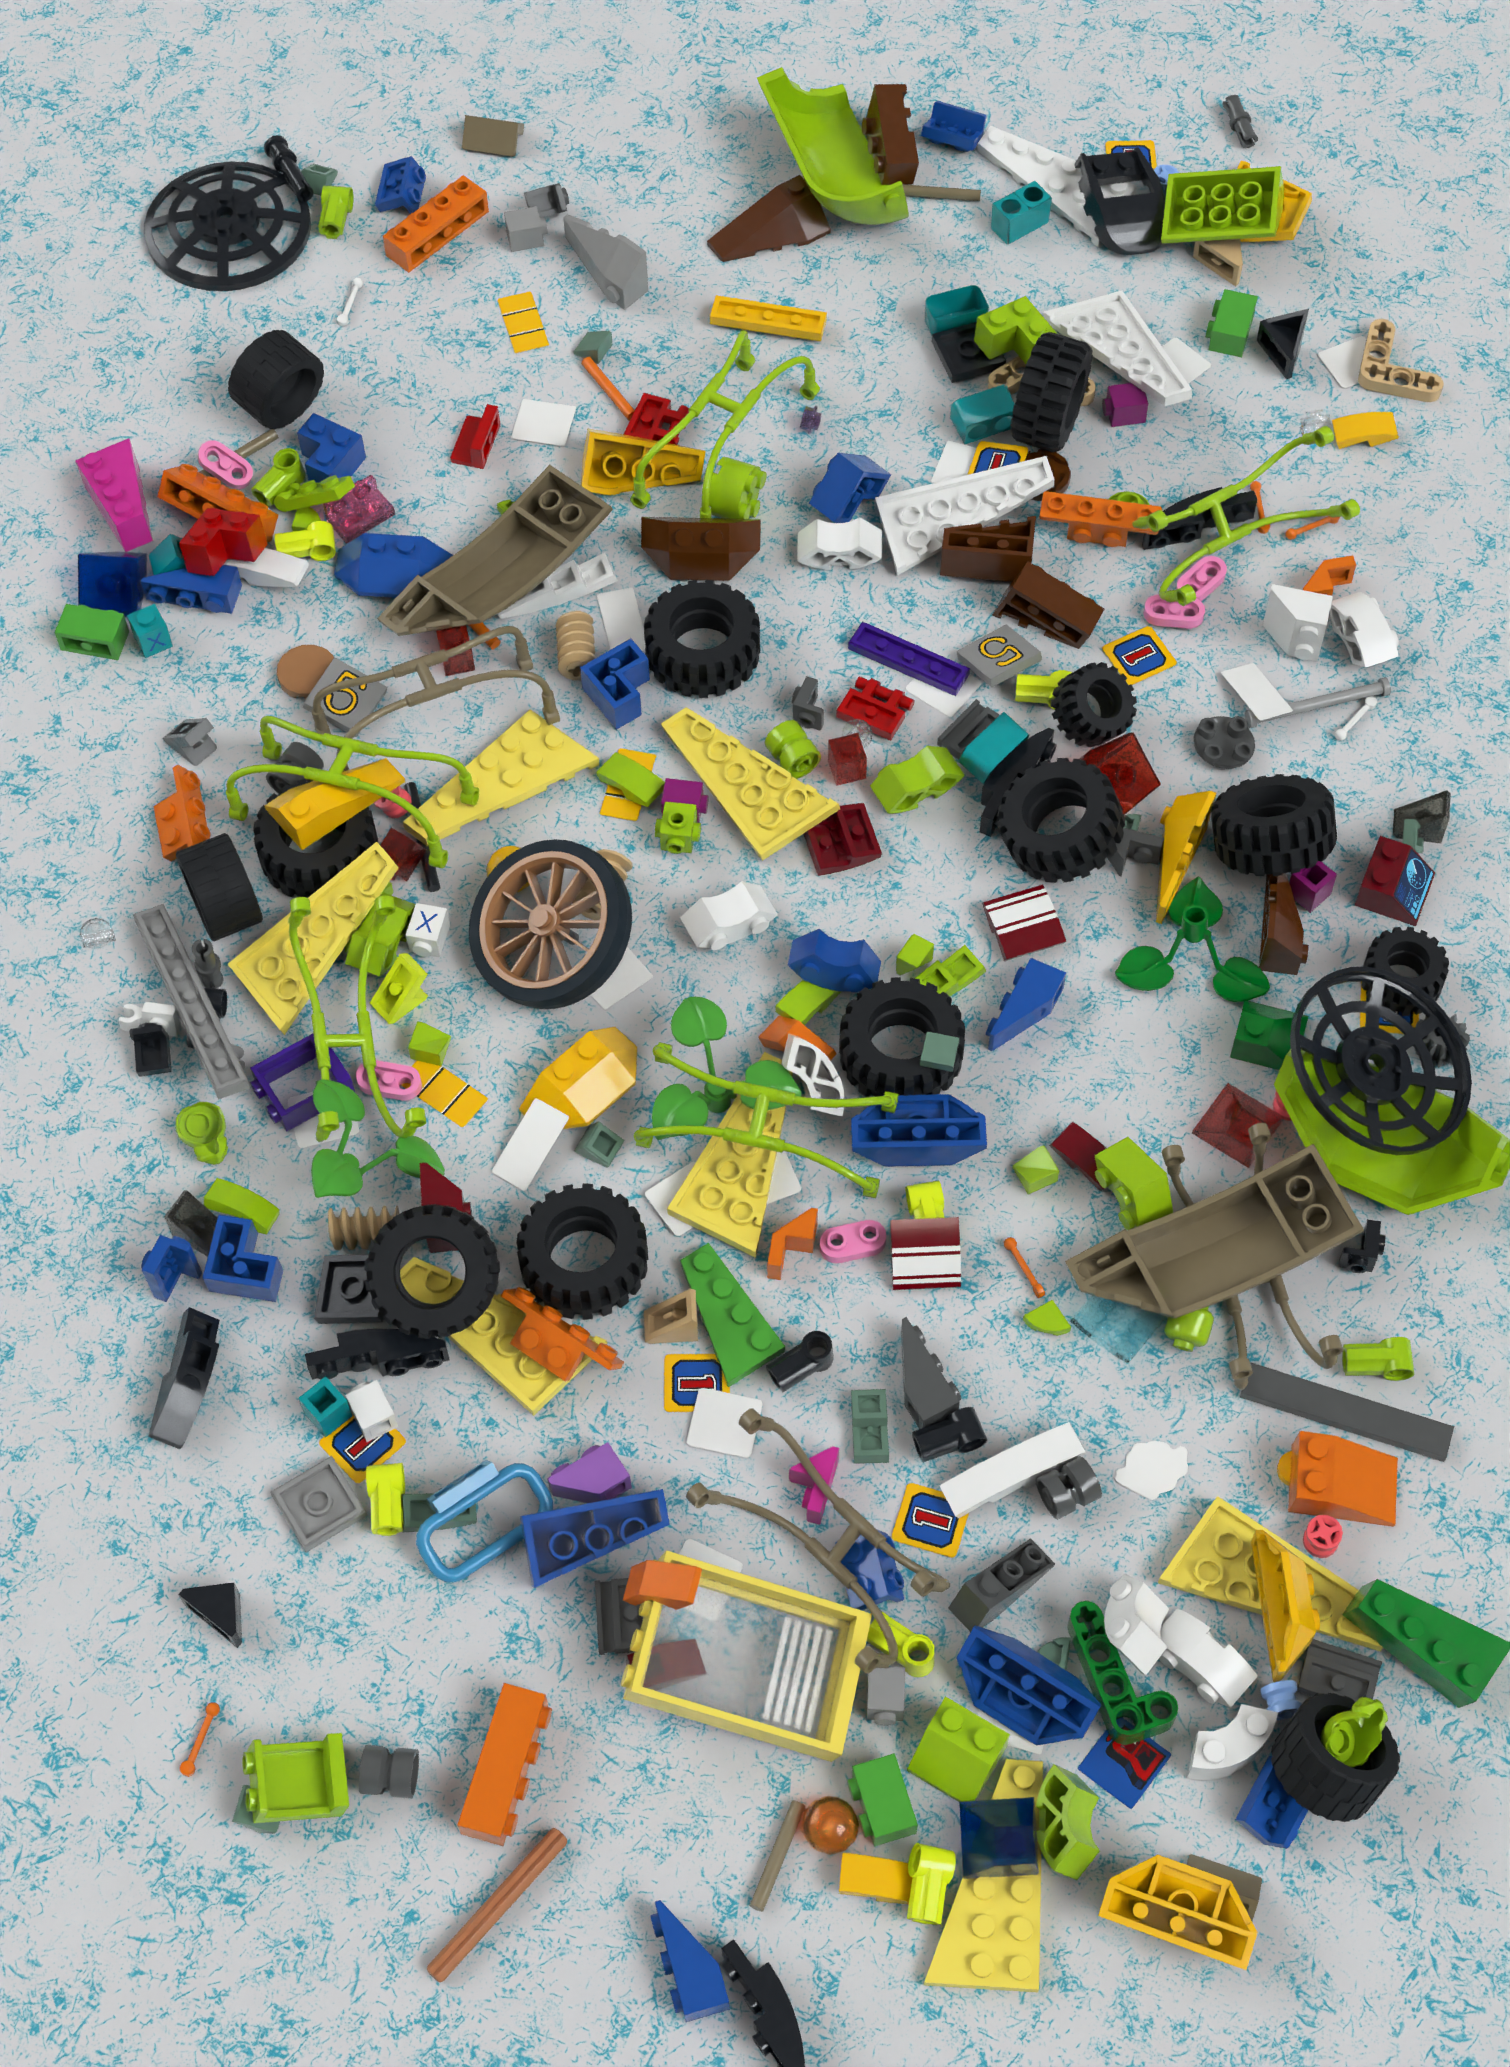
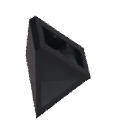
(1282, 339)

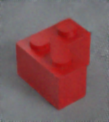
(222, 536)

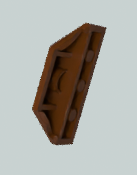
(700, 546)

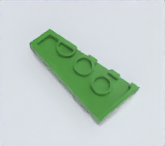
(734, 1324)

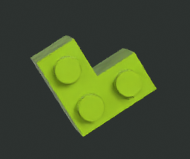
(1010, 328)
(1136, 1183)

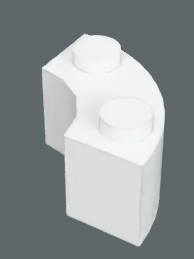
(839, 544)
(1363, 629)
(729, 916)
(814, 1071)
(1135, 1622)
(1214, 1668)
(1232, 1747)

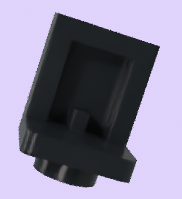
(151, 1049)
(1365, 1258)

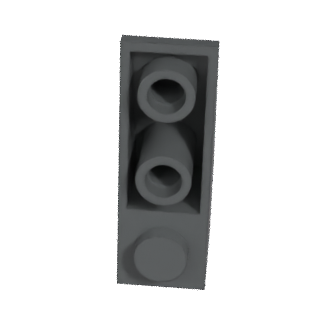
(926, 1391)
(1000, 1585)

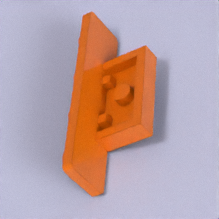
(1095, 518)
(182, 815)
(554, 1341)

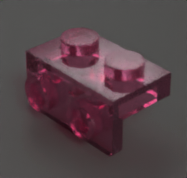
(358, 510)

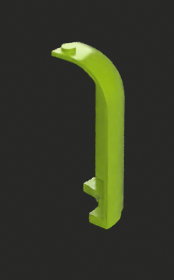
(832, 151)

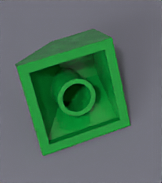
(1264, 1035)

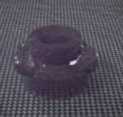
(810, 419)

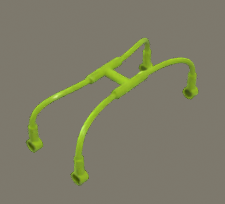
(744, 361)
(1158, 519)
(272, 750)
(763, 1096)
(329, 1120)

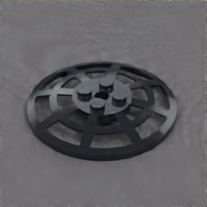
(223, 230)
(1388, 1055)

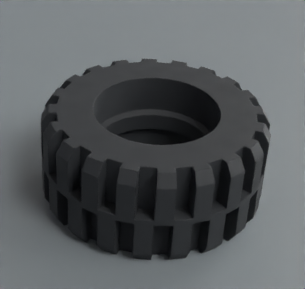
(1051, 392)
(695, 608)
(1046, 790)
(1274, 825)
(307, 872)
(893, 1005)
(574, 1212)
(398, 1305)

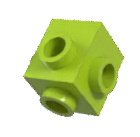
(678, 828)

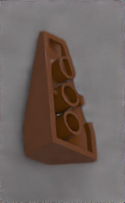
(778, 219)
(1282, 929)

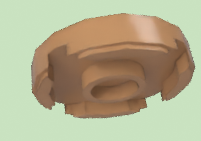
(302, 668)

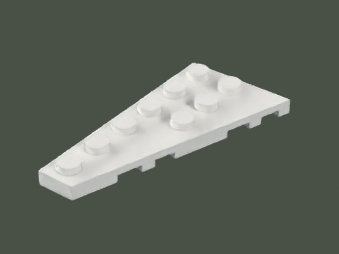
(1051, 171)
(1123, 344)
(917, 516)

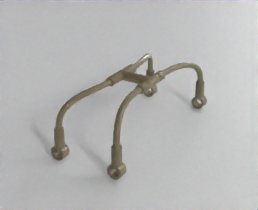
(433, 690)
(1241, 1367)
(923, 1582)

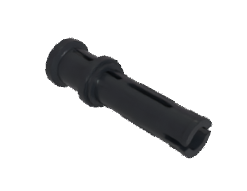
(285, 161)

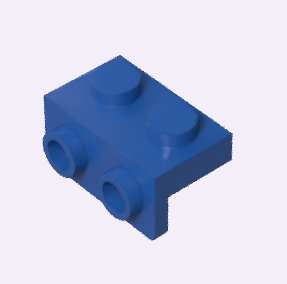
(954, 126)
(167, 1263)
(874, 1572)
(1270, 1811)

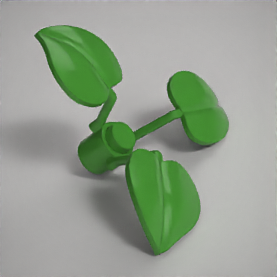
(696, 1023)
(340, 1173)

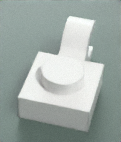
(151, 1013)

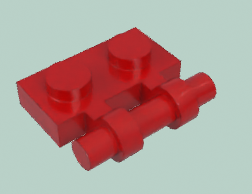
(650, 416)
(881, 716)

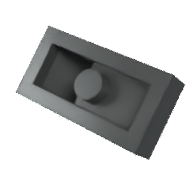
(192, 740)
(1138, 846)

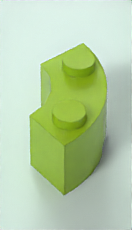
(923, 775)
(386, 941)
(1065, 1822)

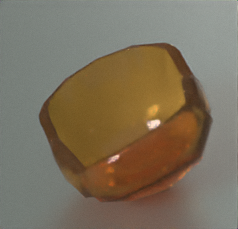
(829, 1825)

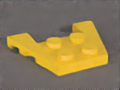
(1295, 206)

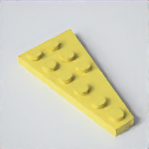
(506, 773)
(752, 790)
(337, 909)
(731, 1181)
(490, 1337)
(1220, 1567)
(995, 1921)

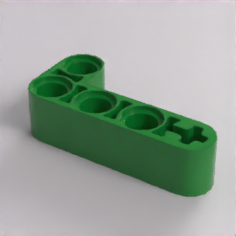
(1113, 1672)

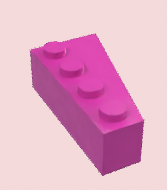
(117, 491)

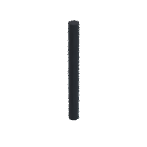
(429, 871)

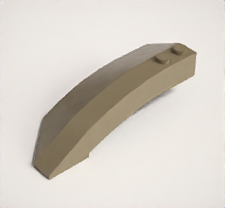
(503, 560)
(1222, 1241)

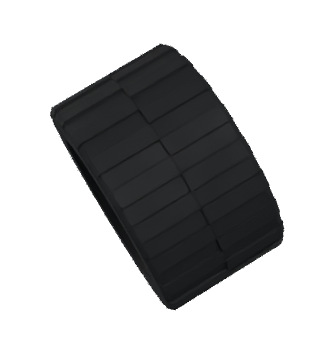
(275, 379)
(219, 886)
(1320, 1779)

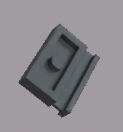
(966, 728)
(615, 1618)
(1338, 1671)

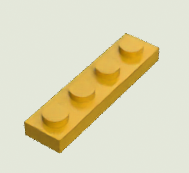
(768, 318)

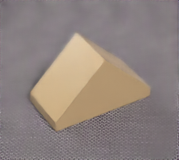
(1222, 257)
(672, 1320)

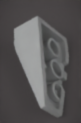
(612, 261)

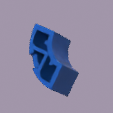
(833, 962)

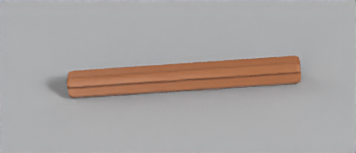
(496, 1905)

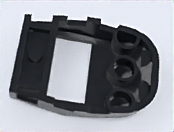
(1125, 222)

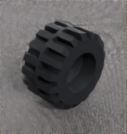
(1113, 699)
(1413, 951)

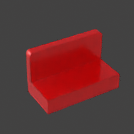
(477, 438)

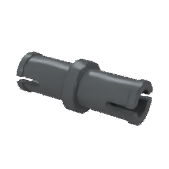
(1240, 121)
(207, 964)

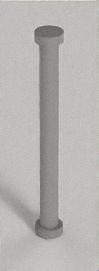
(1381, 687)

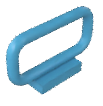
(462, 1495)

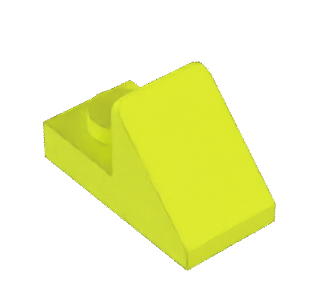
(400, 989)

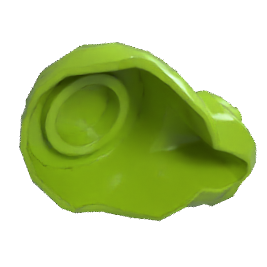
(203, 1129)
(1355, 1733)

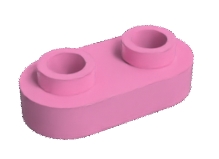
(227, 463)
(1200, 581)
(1173, 613)
(391, 1078)
(854, 1243)

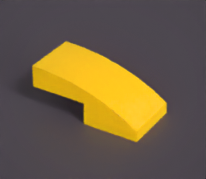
(1361, 427)
(875, 1878)

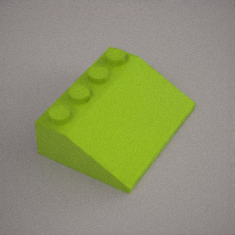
(1223, 205)

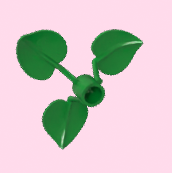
(1194, 910)

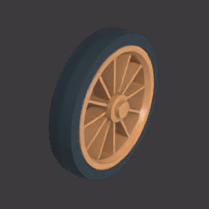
(550, 924)

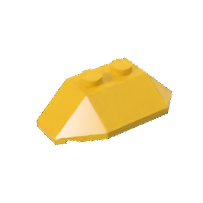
(587, 1077)
(1284, 1602)
(1182, 1908)

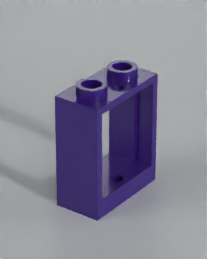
(282, 1064)

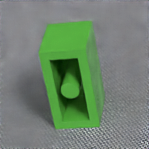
(1232, 322)
(92, 631)
(883, 1800)

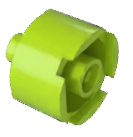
(736, 489)

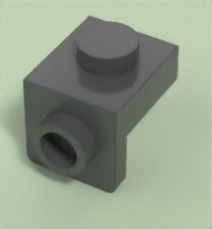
(548, 199)
(803, 705)

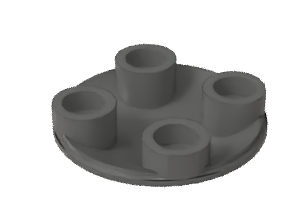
(1224, 741)

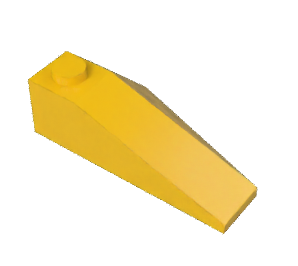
(613, 458)
(319, 808)
(1182, 833)

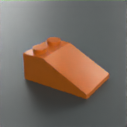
(1342, 1480)

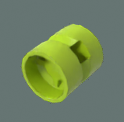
(793, 749)

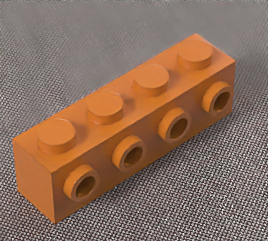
(435, 223)
(195, 493)
(504, 1764)

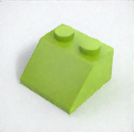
(958, 1752)

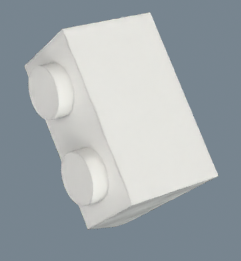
(1297, 620)

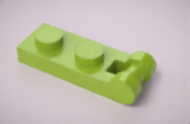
(313, 493)

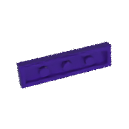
(908, 658)

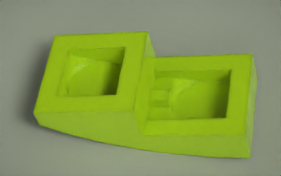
(632, 778)
(954, 972)
(805, 1001)
(241, 1203)

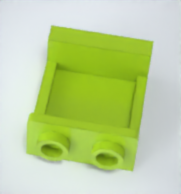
(296, 1780)

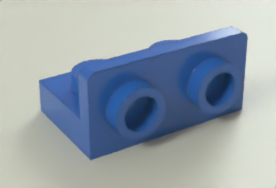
(401, 185)

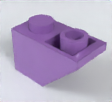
(591, 1478)

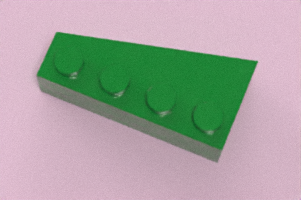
(1431, 1642)

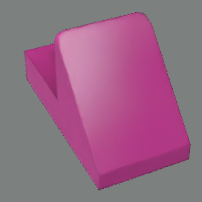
(814, 1499)

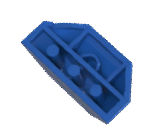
(386, 563)
(920, 1132)
(1025, 1689)

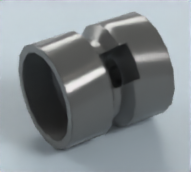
(295, 755)
(1080, 1485)
(388, 1771)

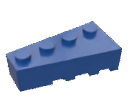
(581, 1533)

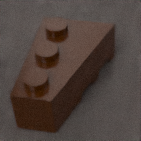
(888, 135)
(987, 551)
(1049, 605)

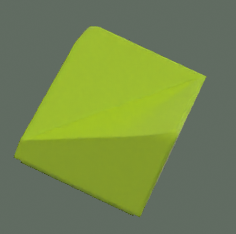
(914, 954)
(428, 1044)
(1036, 1170)

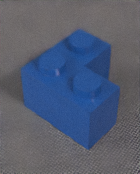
(329, 448)
(846, 484)
(613, 682)
(234, 1266)

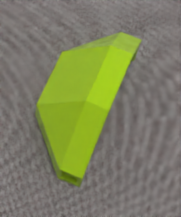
(1462, 1165)

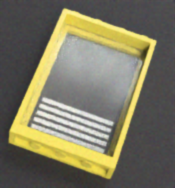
(751, 1660)

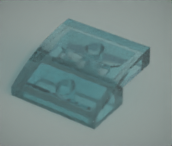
(1116, 1326)

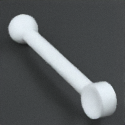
(343, 319)
(1369, 704)

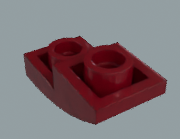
(1079, 1151)

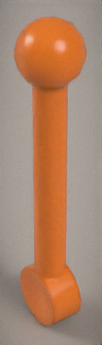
(1256, 487)
(1292, 533)
(1010, 1244)
(187, 1767)

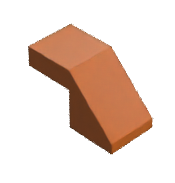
(1330, 574)
(777, 1032)
(795, 1236)
(662, 1582)

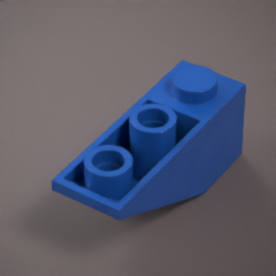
(194, 590)
(1031, 1000)
(695, 1972)

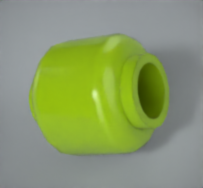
(1190, 1329)

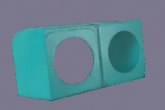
(1025, 219)
(963, 303)
(983, 414)
(992, 746)

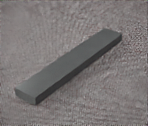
(1348, 1412)

